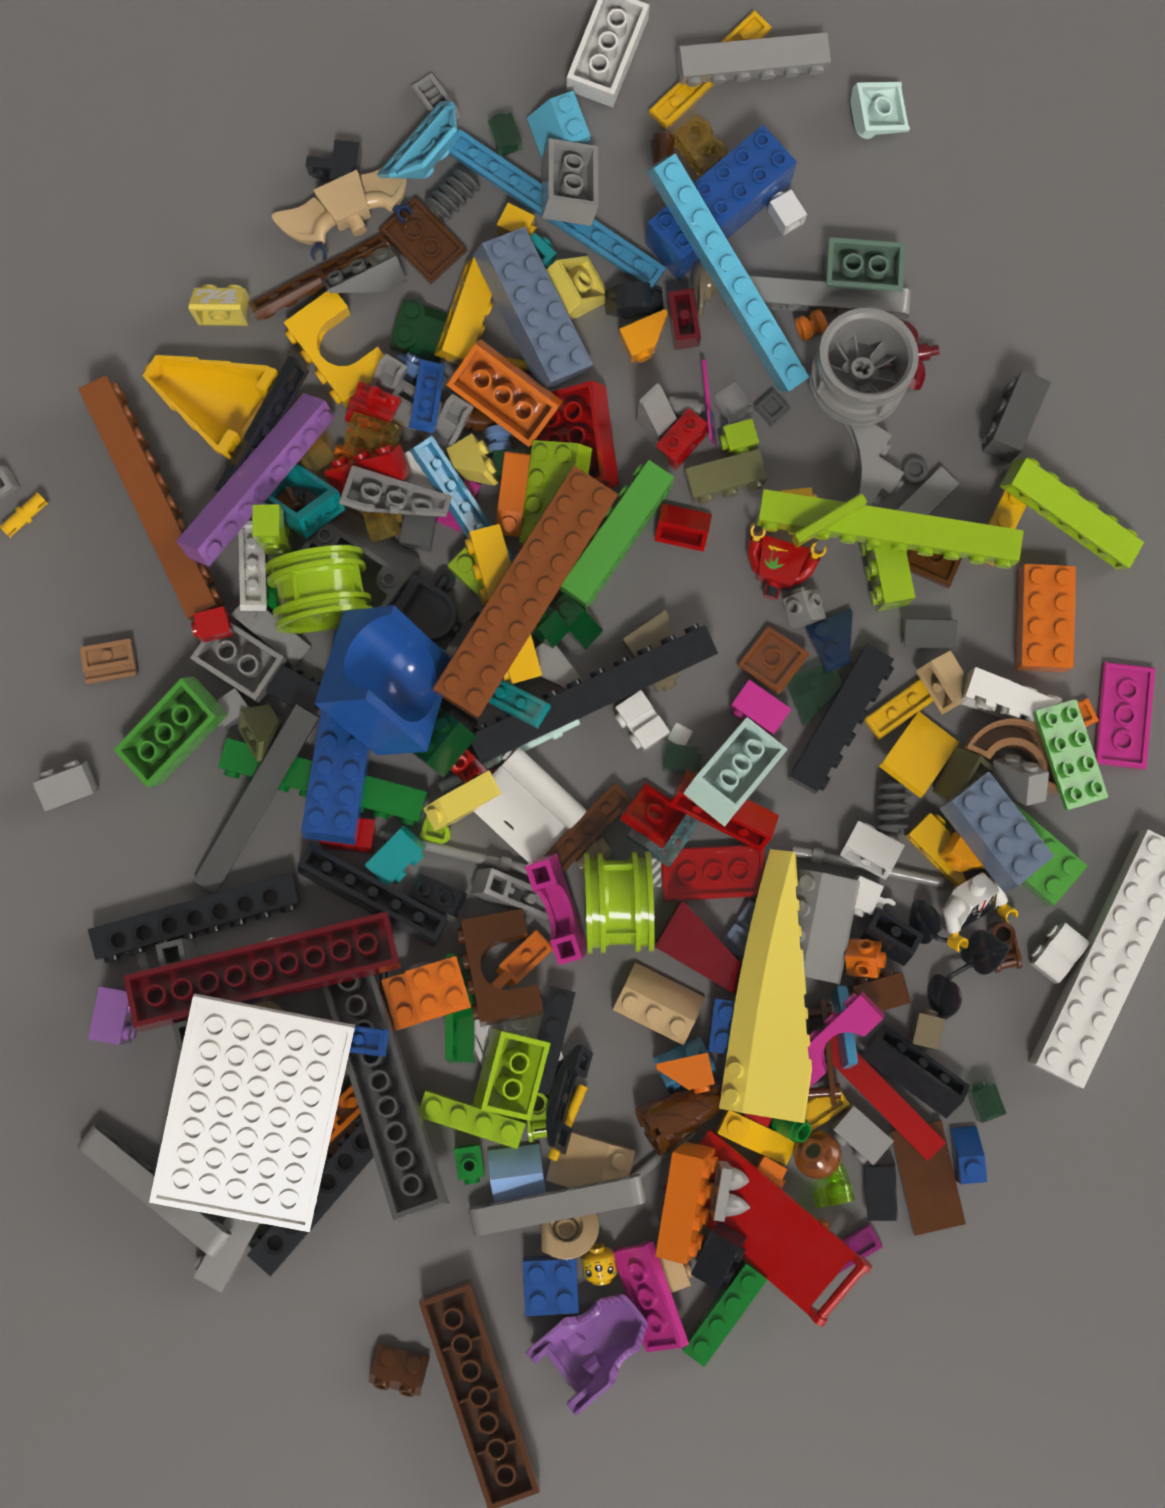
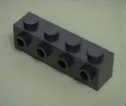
(937, 1089)

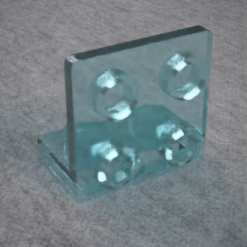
(673, 846)

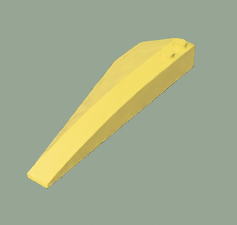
(768, 1038)

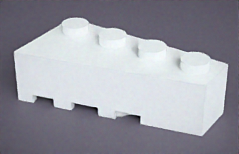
(1002, 696)

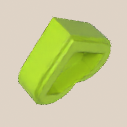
(440, 836)

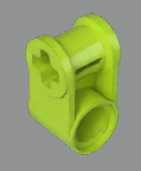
(538, 1121)

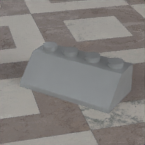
(825, 922)

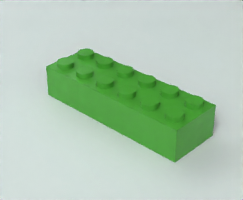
(618, 533)

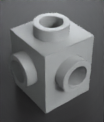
(803, 607)

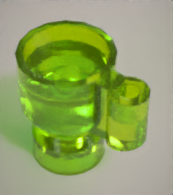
(836, 1192)

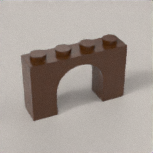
(495, 1004)

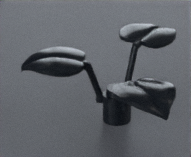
(983, 954)

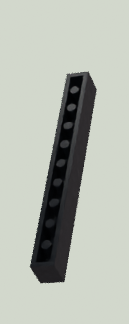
(599, 691)

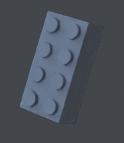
(996, 832)

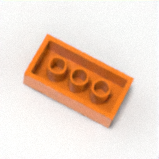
(504, 392)
(1045, 618)
(686, 1202)

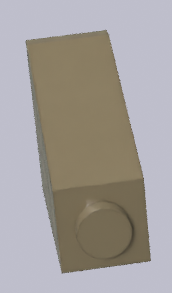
(651, 634)

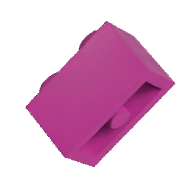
(760, 708)

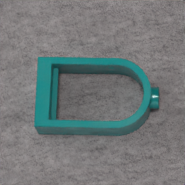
(315, 513)

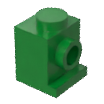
(472, 1153)

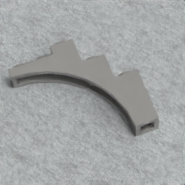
(874, 473)

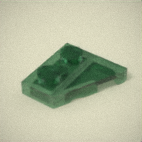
(812, 691)

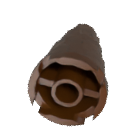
(677, 1115)

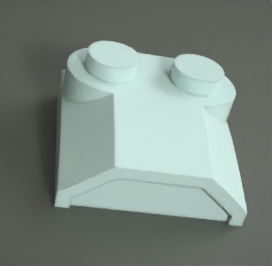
(878, 109)

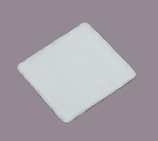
(680, 734)

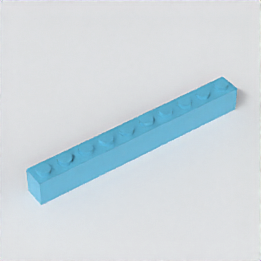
(727, 272)

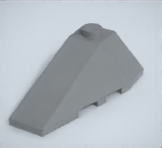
(384, 494)

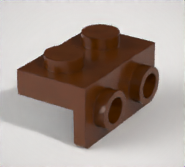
(398, 1370)

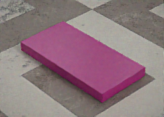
(1124, 715)
(650, 1293)

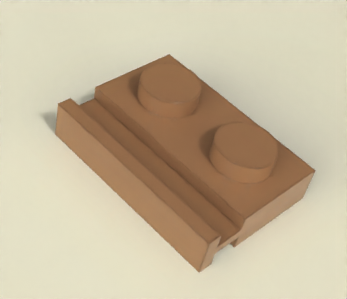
(108, 661)

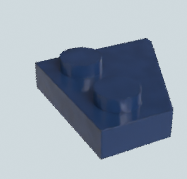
(832, 639)

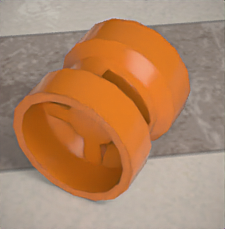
(811, 325)

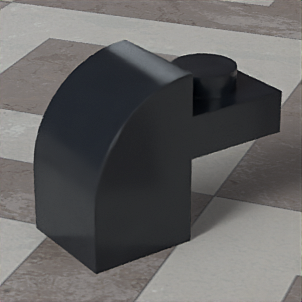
(344, 160)
(633, 298)

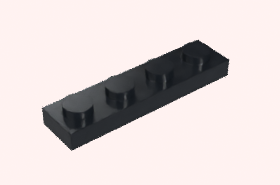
(553, 1030)

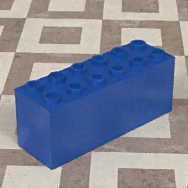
(733, 193)

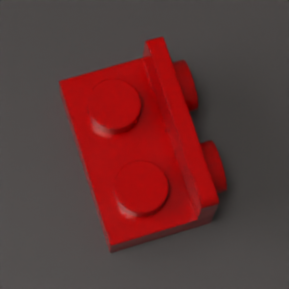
(683, 438)

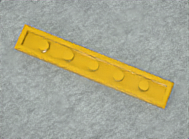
(682, 97)

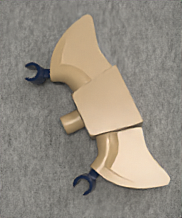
(342, 205)

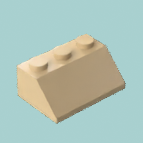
(659, 1003)

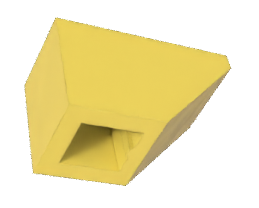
(471, 460)

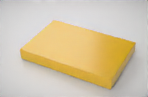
(919, 754)

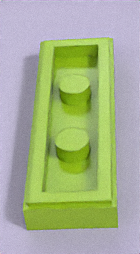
(829, 520)

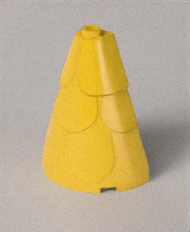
(212, 395)

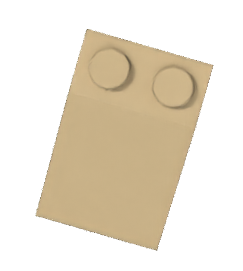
(590, 1161)

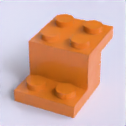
(425, 993)

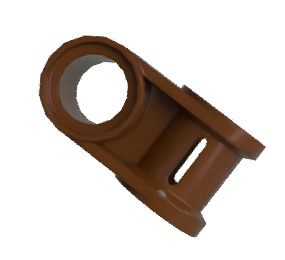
(1010, 939)

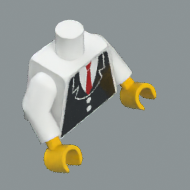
(971, 902)

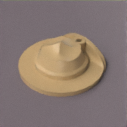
(570, 1236)

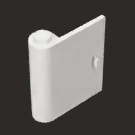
(532, 807)

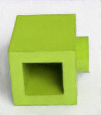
(739, 437)

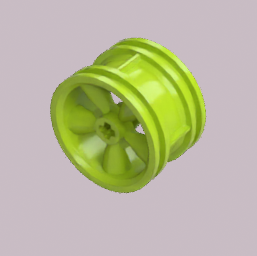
(317, 587)
(619, 902)

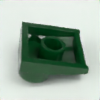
(418, 330)

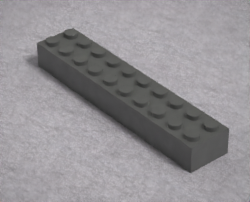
(388, 1104)

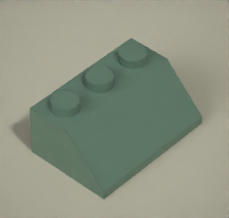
(864, 264)

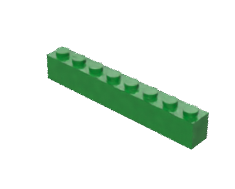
(379, 795)

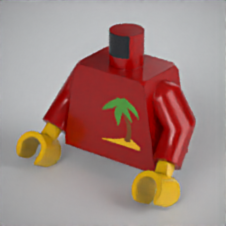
(780, 562)

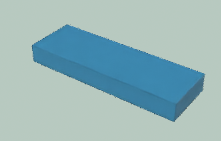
(845, 1040)

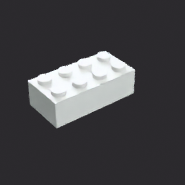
(607, 49)

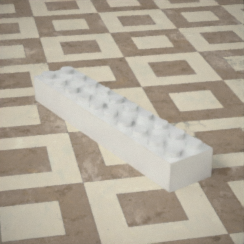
(1107, 965)

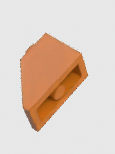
(690, 1072)

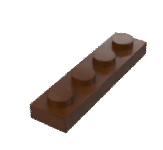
(590, 826)

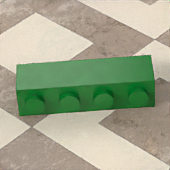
(723, 1313)

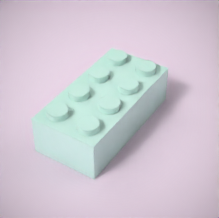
(735, 771)

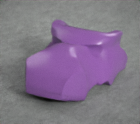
(593, 1347)

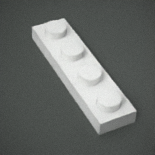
(251, 571)

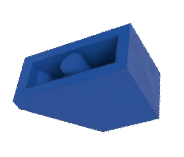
(968, 1155)

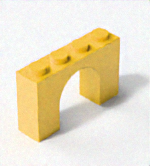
(308, 329)

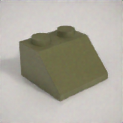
(960, 771)

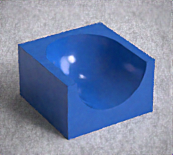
(383, 681)

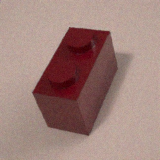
(683, 319)

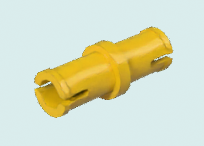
(23, 514)

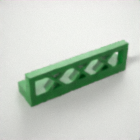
(460, 1028)

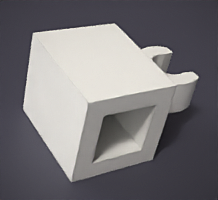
(869, 897)

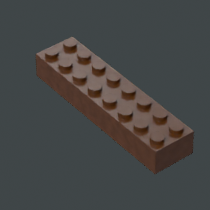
(479, 1394)

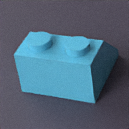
(560, 120)

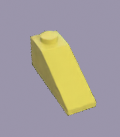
(462, 801)

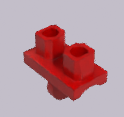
(375, 402)
(468, 767)

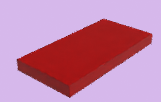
(714, 873)

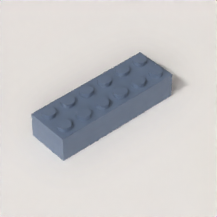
(532, 308)

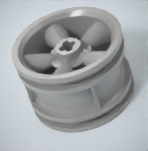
(893, 345)

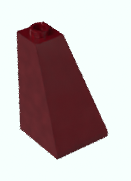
(696, 947)

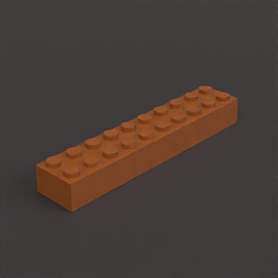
(149, 494)
(524, 592)

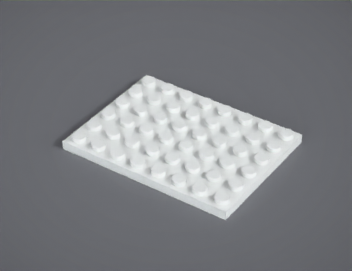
(251, 1112)

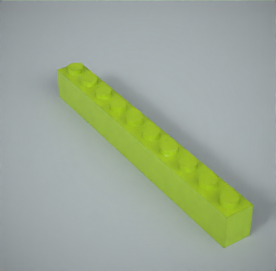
(895, 529)

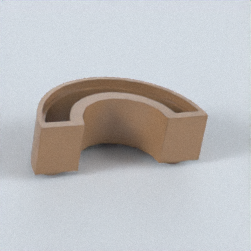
(1013, 734)

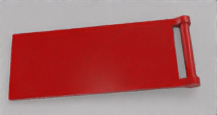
(785, 1239)

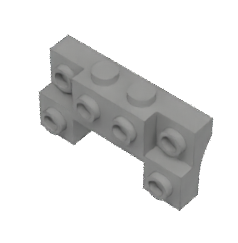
(451, 416)

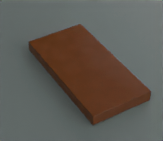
(928, 1185)

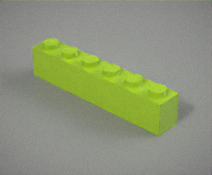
(1072, 513)

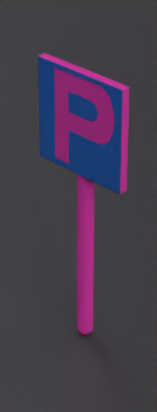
(711, 421)

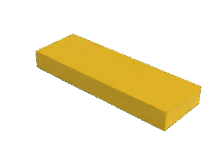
(898, 709)

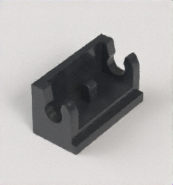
(881, 1192)

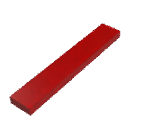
(889, 1104)

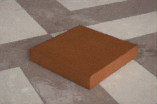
(773, 660)

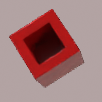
(212, 624)

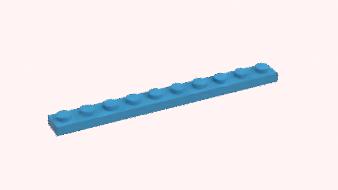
(529, 193)

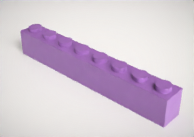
(255, 479)

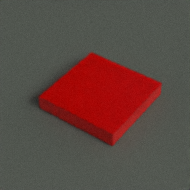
(652, 815)

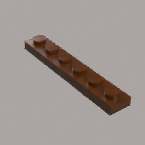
(311, 282)

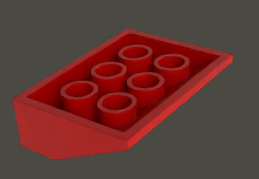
(586, 421)

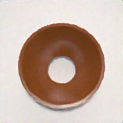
(825, 1163)

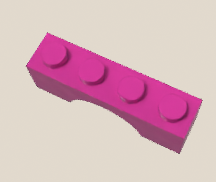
(566, 931)
(857, 1017)

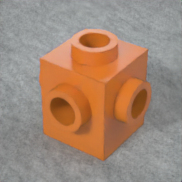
(864, 958)

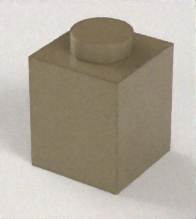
(927, 1029)

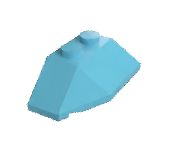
(424, 146)

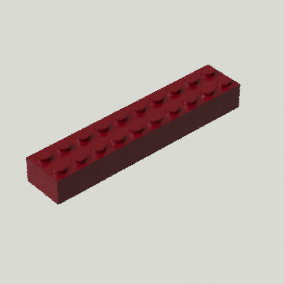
(264, 970)

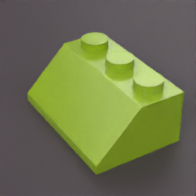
(511, 1074)

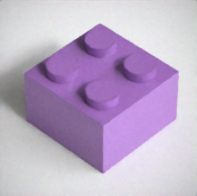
(112, 1017)

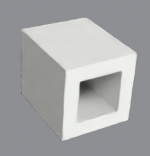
(786, 211)

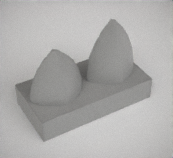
(722, 1201)

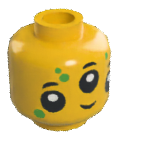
(599, 1265)

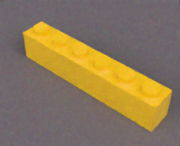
(490, 565)

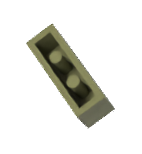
(726, 476)

